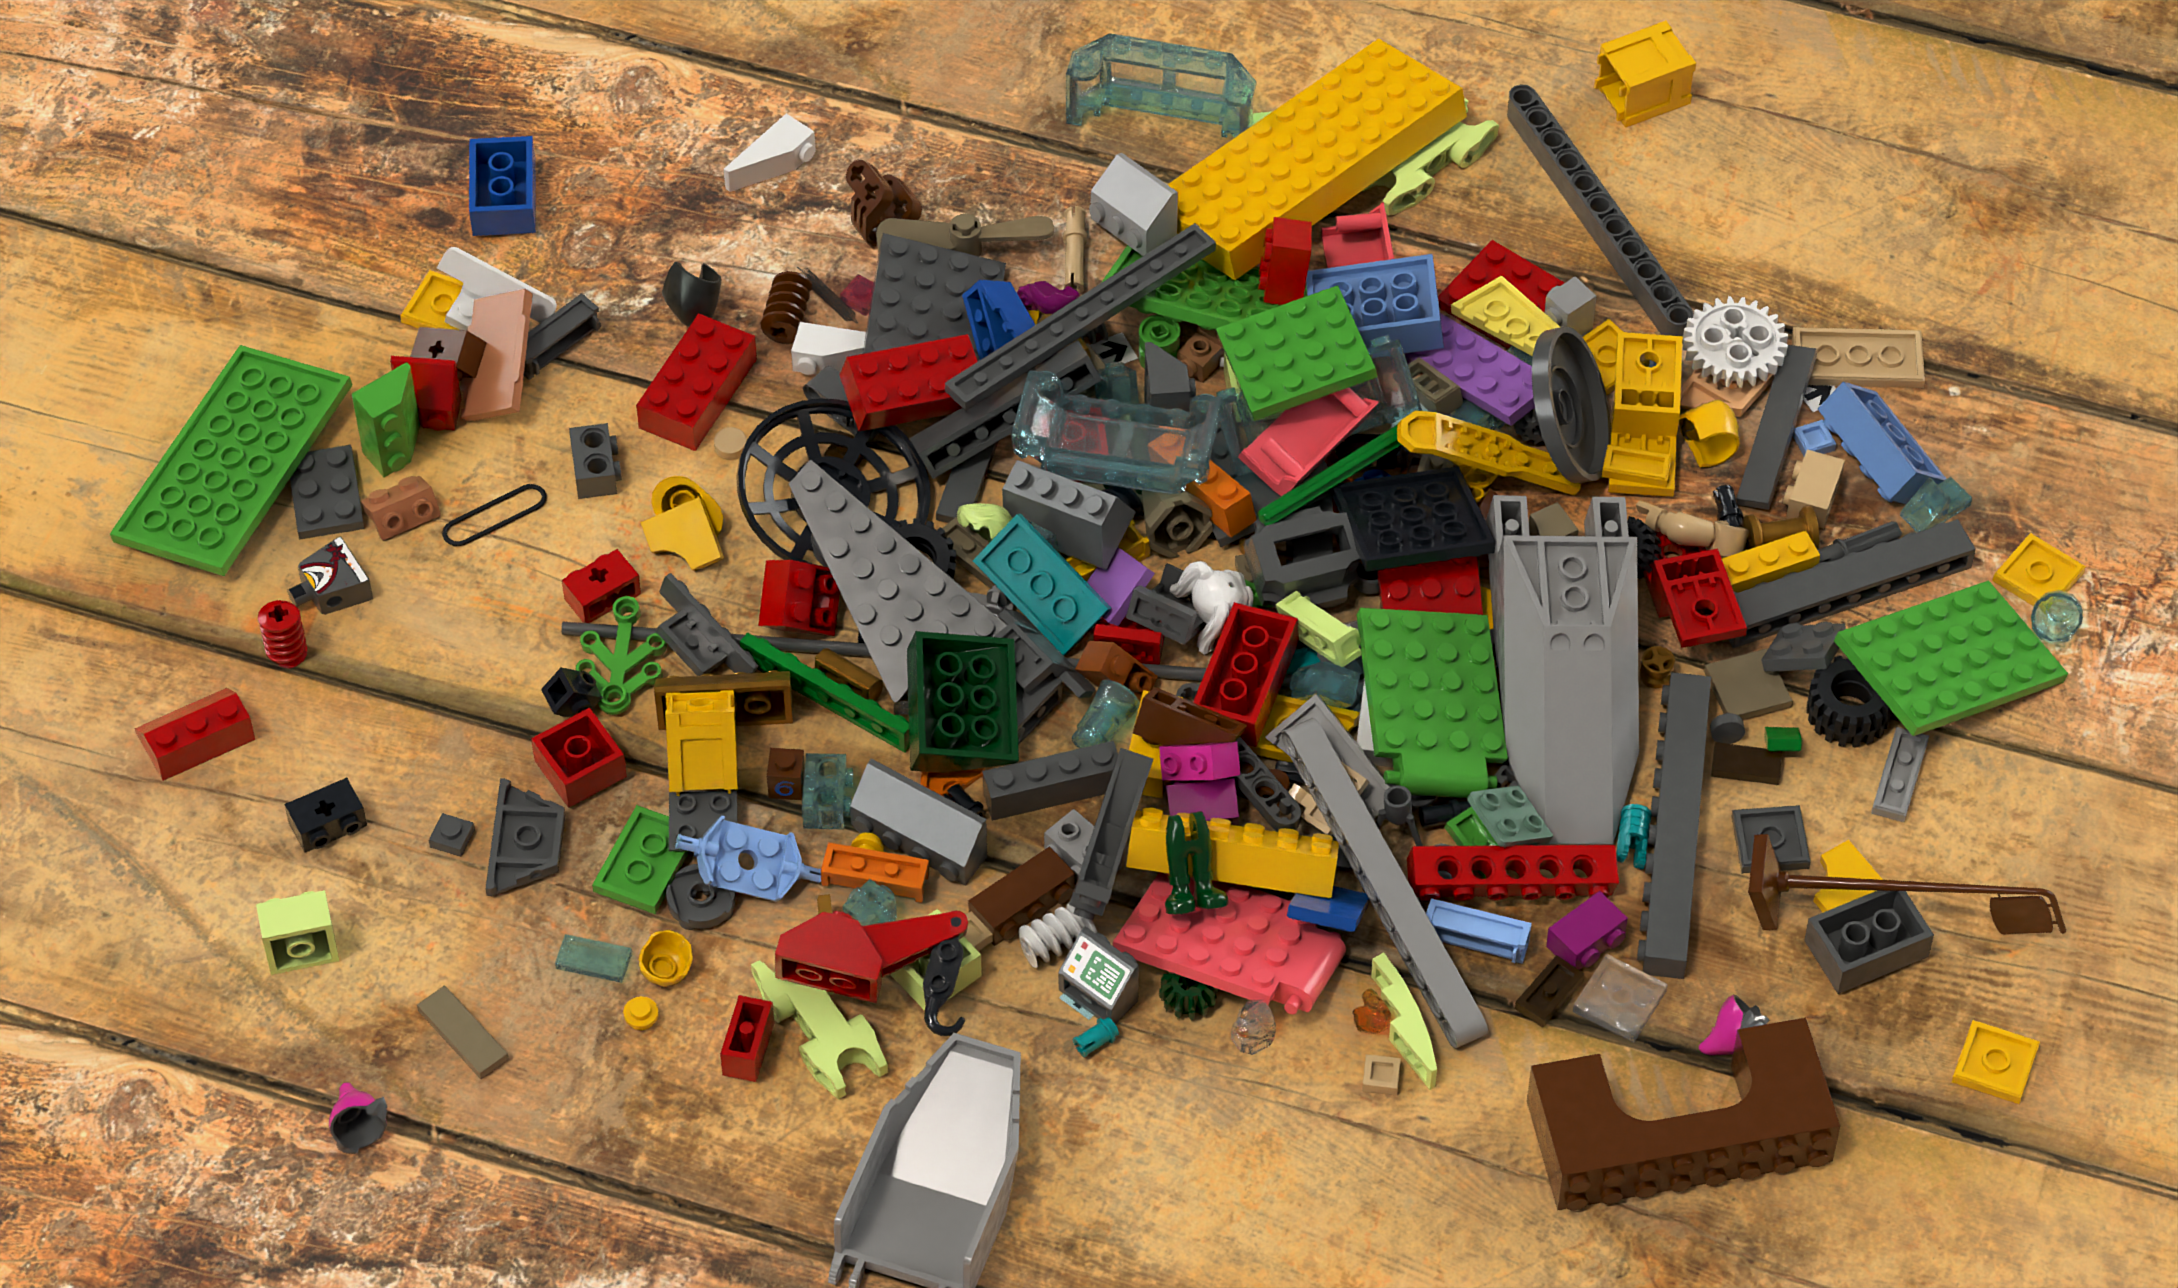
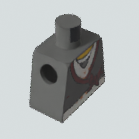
(331, 579)

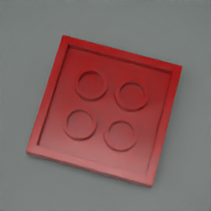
(1490, 264)
(1433, 587)

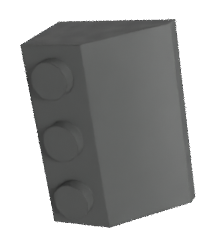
(1166, 380)

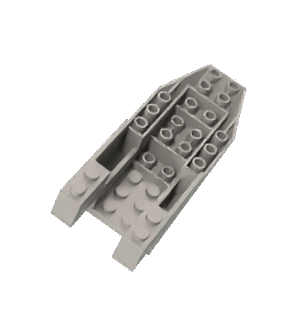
(1568, 664)

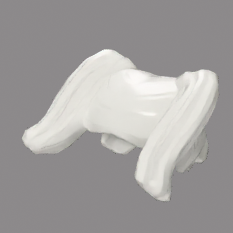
(1212, 597)

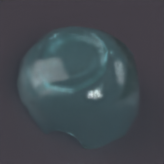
(2056, 616)

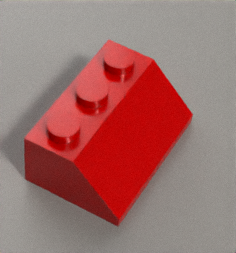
(196, 733)

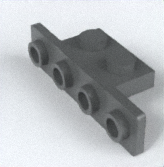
(697, 635)

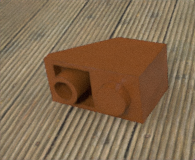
(1111, 662)

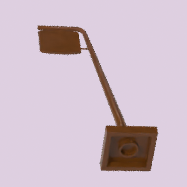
(2009, 914)

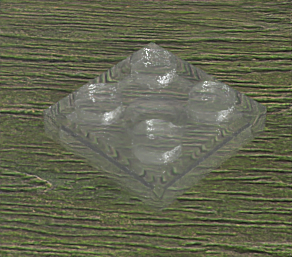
(1620, 998)

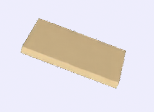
(1864, 356)

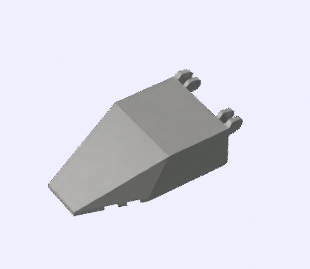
(935, 1172)

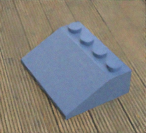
(1389, 299)

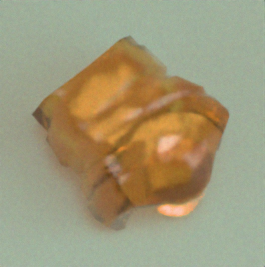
(1374, 1015)

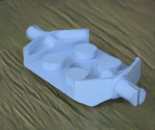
(774, 856)

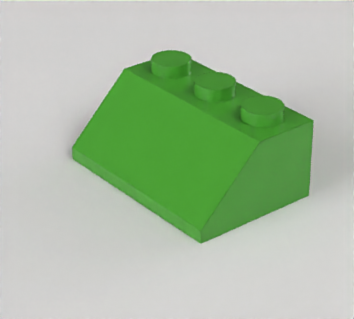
(388, 420)

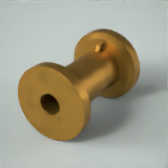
(1774, 530)

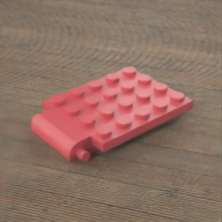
(1237, 947)

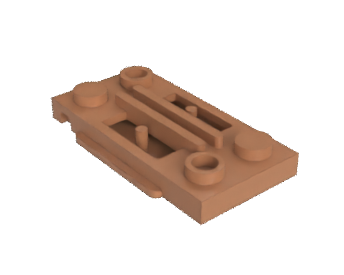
(504, 325)

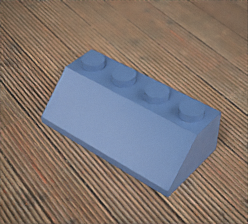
(1878, 442)

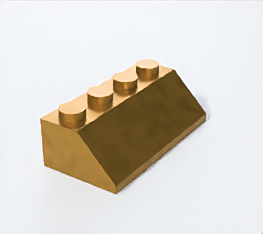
(757, 696)

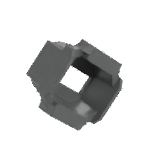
(1319, 578)

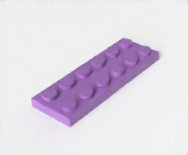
(1483, 372)

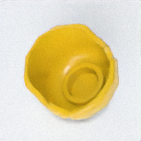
(665, 958)

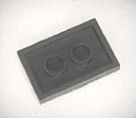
(326, 493)

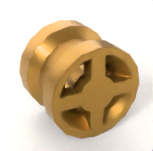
(1663, 661)

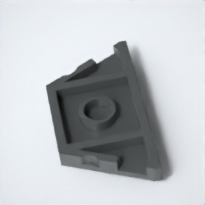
(524, 839)

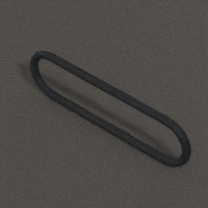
(489, 504)

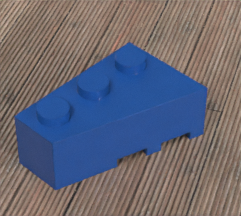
(995, 315)

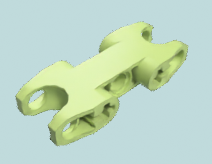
(1413, 178)
(831, 1038)

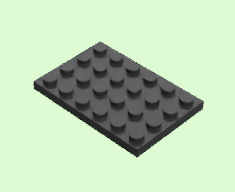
(921, 293)

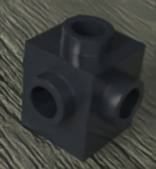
(571, 692)

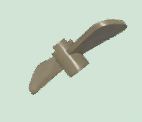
(965, 231)

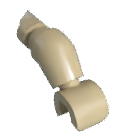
(1694, 531)

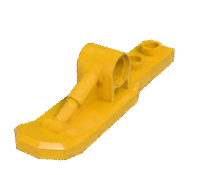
(1479, 451)

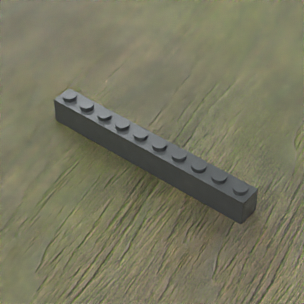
(1676, 826)

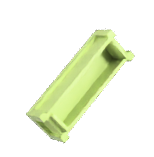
(1322, 630)

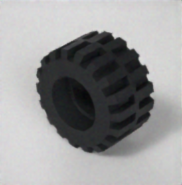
(931, 542)
(1843, 721)

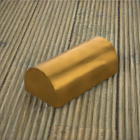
(848, 673)

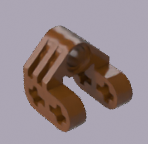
(871, 208)

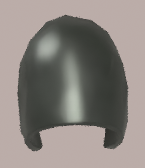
(691, 295)

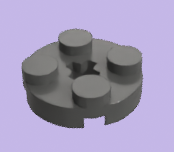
(697, 913)

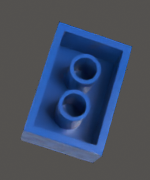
(502, 185)

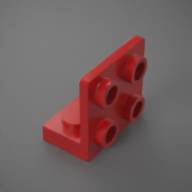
(1134, 638)

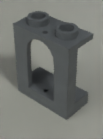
(1177, 615)

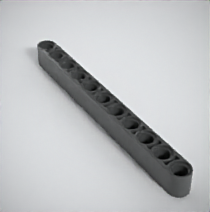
(1598, 211)

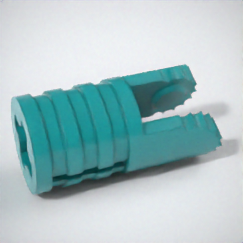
(1634, 833)

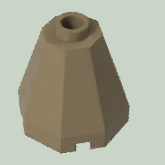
(1175, 522)

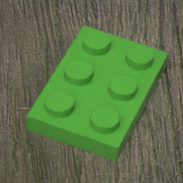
(640, 862)

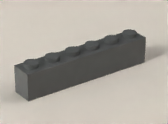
(993, 418)

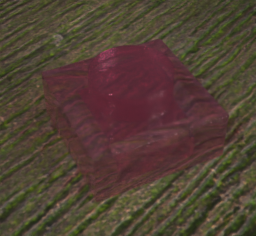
(858, 294)

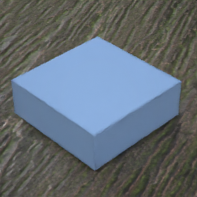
(1814, 438)

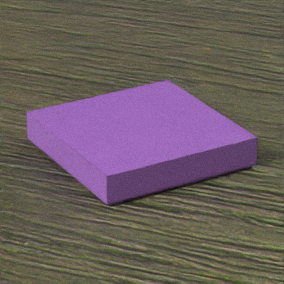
(1118, 582)

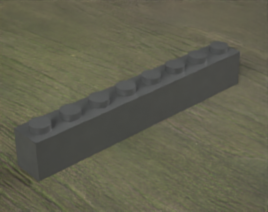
(1854, 580)

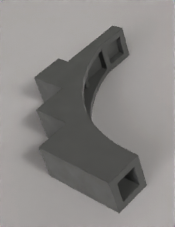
(1110, 834)

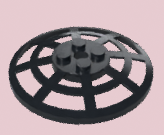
(839, 469)

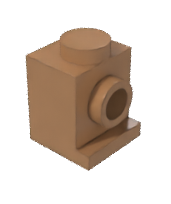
(1201, 354)

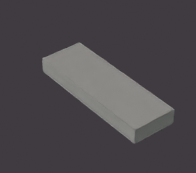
(1900, 775)

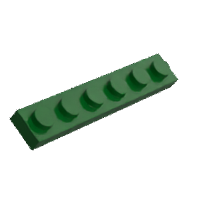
(829, 694)

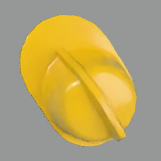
(679, 490)

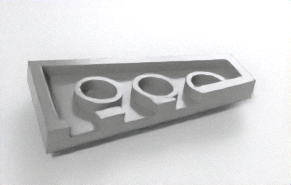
(1344, 745)

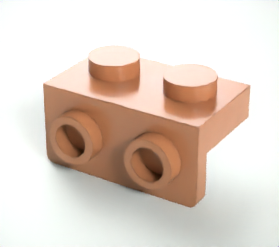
(401, 506)

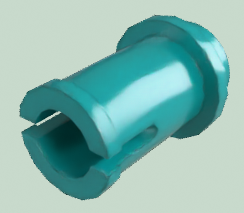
(1096, 1036)

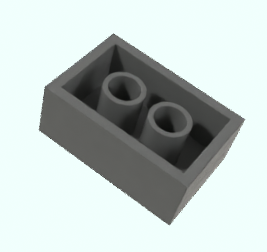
(1868, 938)

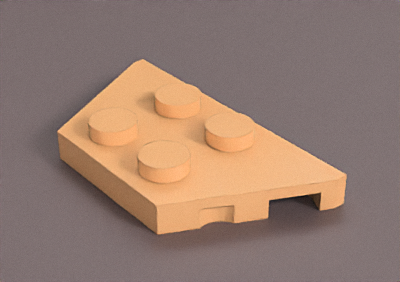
(1701, 390)

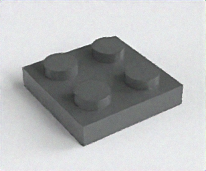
(1802, 647)

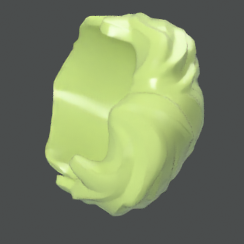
(984, 518)

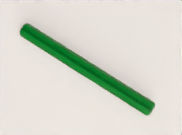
(1329, 477)

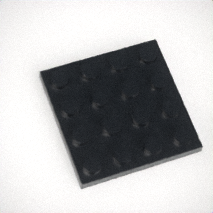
(1413, 518)

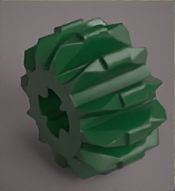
(1186, 995)

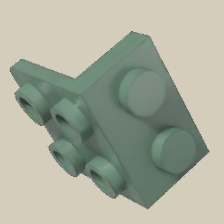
(1510, 817)

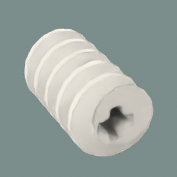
(1051, 933)

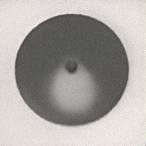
(1570, 404)

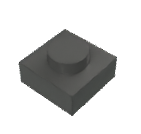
(451, 835)

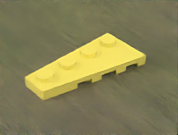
(1504, 314)

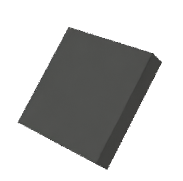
(1785, 832)

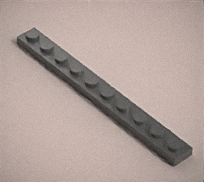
(1079, 317)

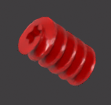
(282, 633)

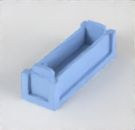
(1480, 930)

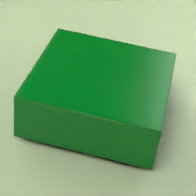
(1783, 739)

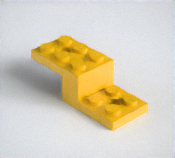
(1647, 402)

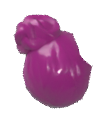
(1046, 297)

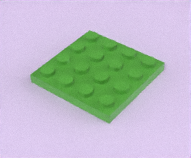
(1296, 353)

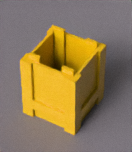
(1645, 74)
(701, 741)

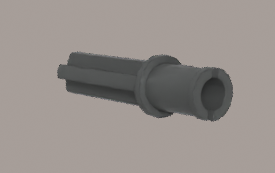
(1860, 542)

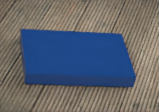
(1340, 911)

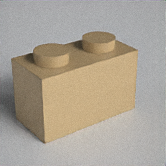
(1815, 485)

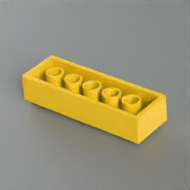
(1243, 854)

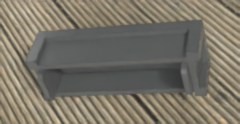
(560, 333)

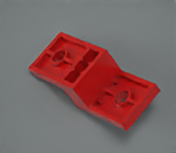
(1691, 584)

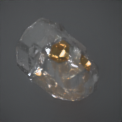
(1253, 1027)

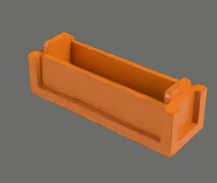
(855, 866)

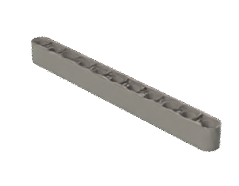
(1384, 883)

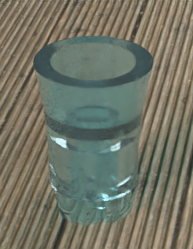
(1106, 714)

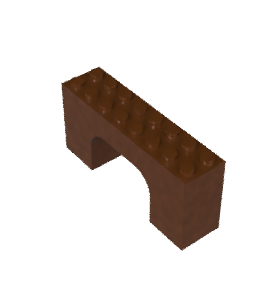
(1607, 1156)

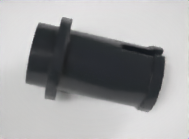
(964, 800)

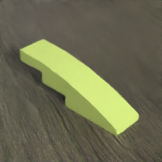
(1406, 1025)

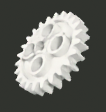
(1735, 342)

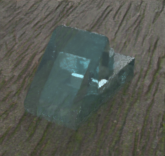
(1935, 504)

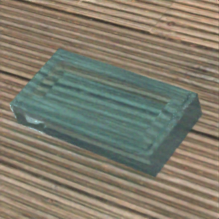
(593, 958)

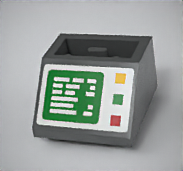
(1100, 976)

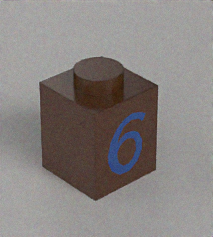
(786, 773)

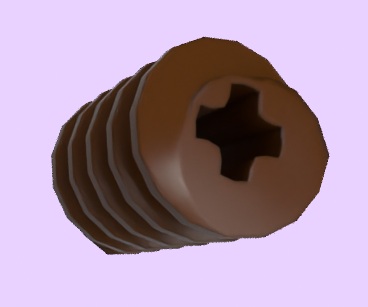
(785, 306)

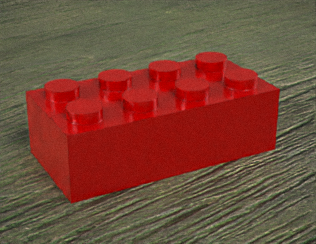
(905, 381)
(696, 382)
(1249, 667)

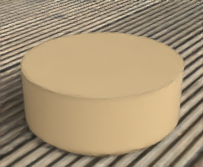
(729, 443)

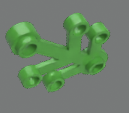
(621, 661)

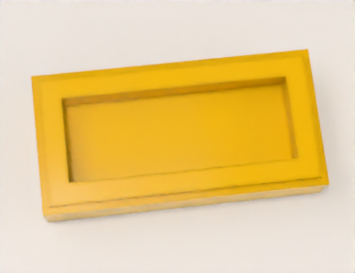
(1636, 465)

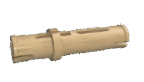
(1075, 238)

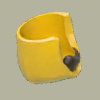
(1710, 432)

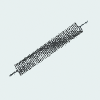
(816, 287)

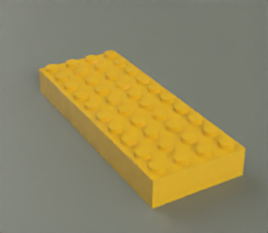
(1316, 151)

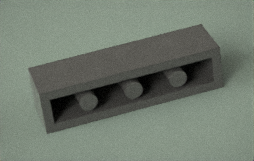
(1049, 780)

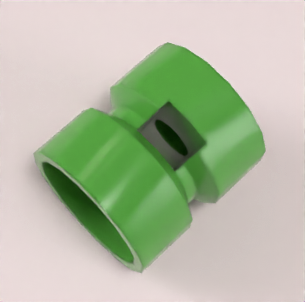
(1161, 332)

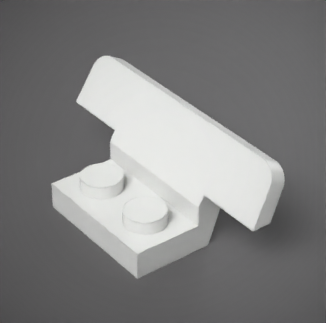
(483, 281)

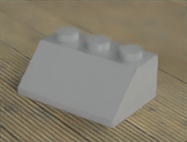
(1134, 205)

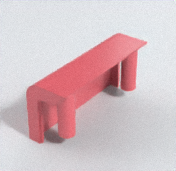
(1357, 239)
(1305, 438)

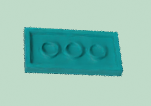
(1042, 584)

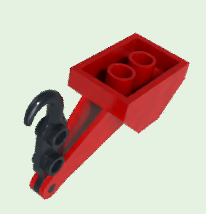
(852, 959)

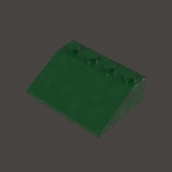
(961, 702)

